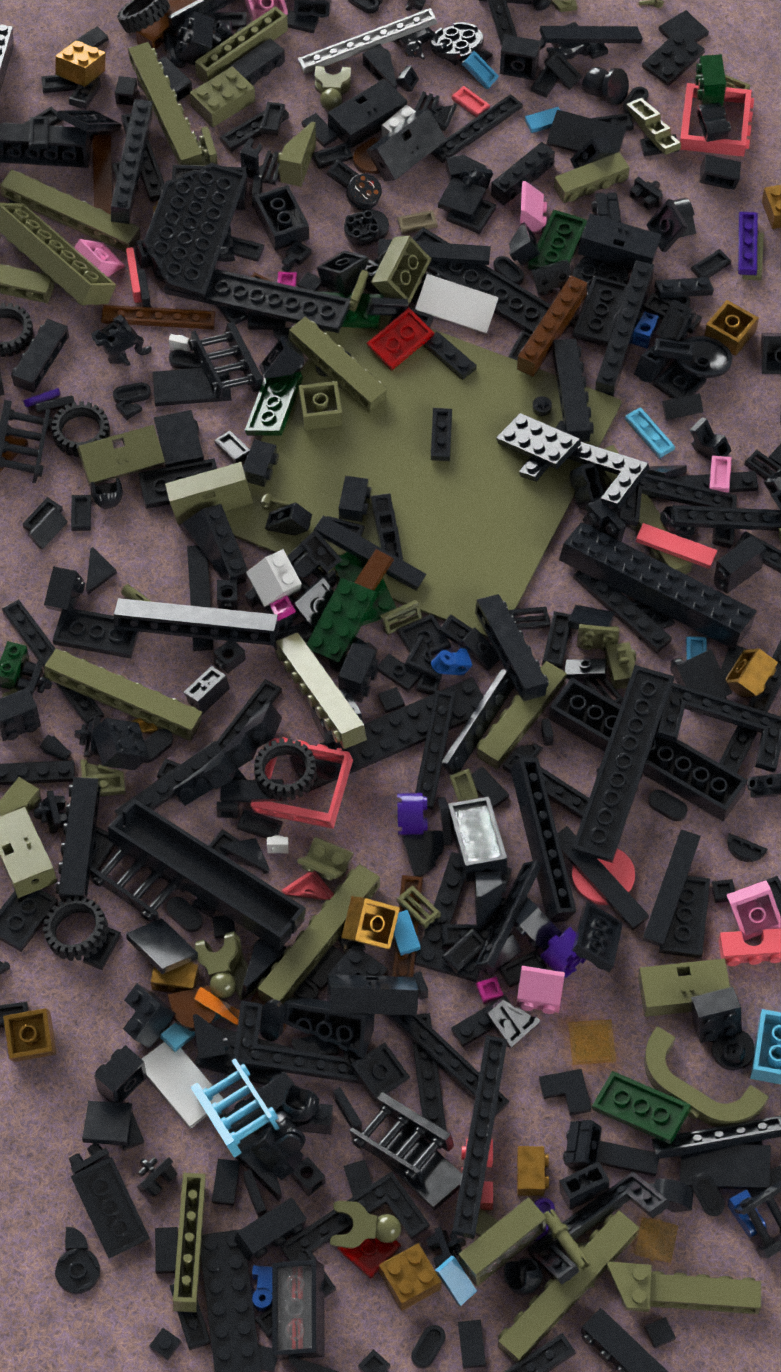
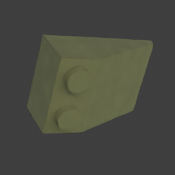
(297, 156)

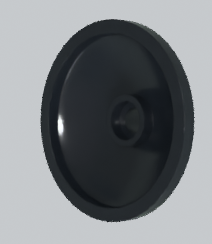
(709, 358)

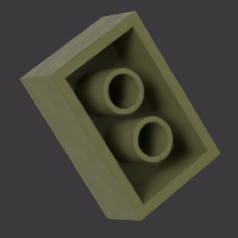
(222, 96)
(401, 269)

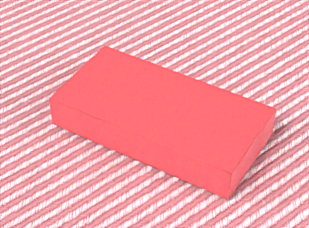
(470, 101)

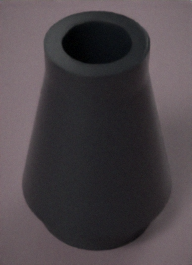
(55, 748)

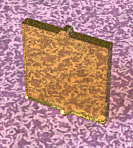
(656, 1240)

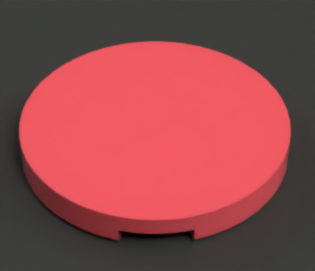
(621, 869)

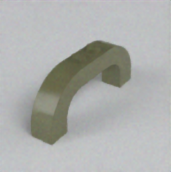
(702, 1106)

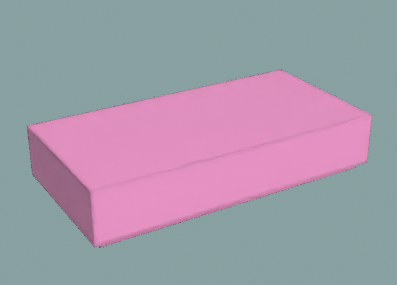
(720, 473)

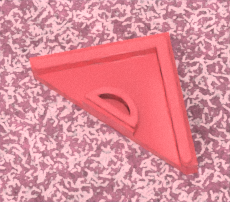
(309, 886)

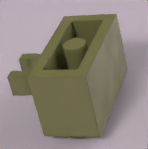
(620, 663)

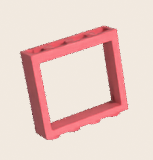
(722, 146)
(306, 815)

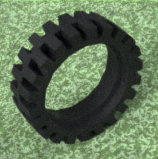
(141, 14)
(26, 335)
(78, 411)
(279, 749)
(63, 911)

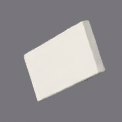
(457, 303)
(173, 1076)

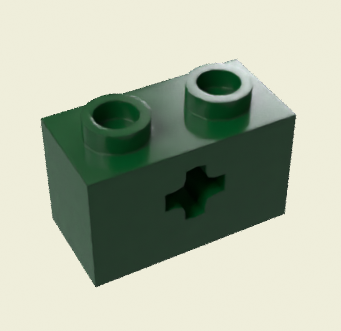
(12, 664)

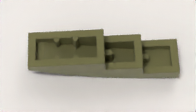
(653, 126)

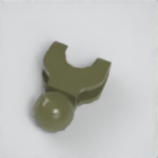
(332, 86)
(221, 964)
(365, 1226)

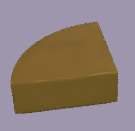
(146, 727)

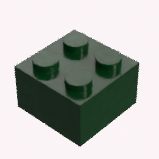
(710, 79)

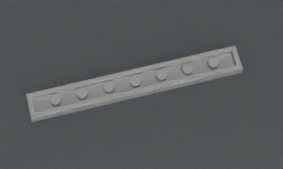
(367, 40)

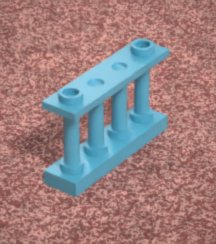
(224, 1124)

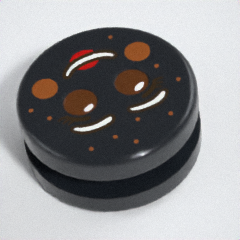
(363, 192)

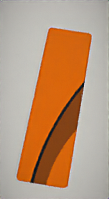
(217, 1005)

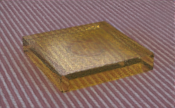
(591, 1042)

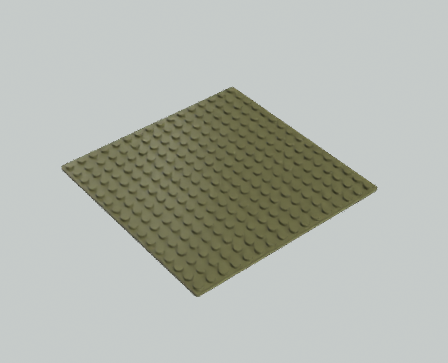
(457, 520)

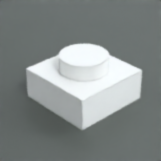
(178, 342)
(277, 844)

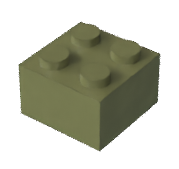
(320, 405)

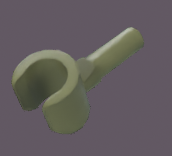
(656, 3)
(268, 499)

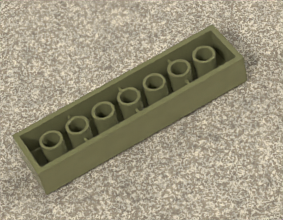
(54, 255)

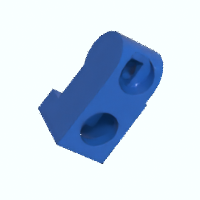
(645, 330)
(452, 663)
(744, 1220)
(263, 1295)

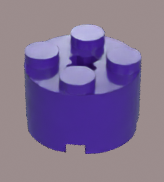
(411, 813)
(560, 954)

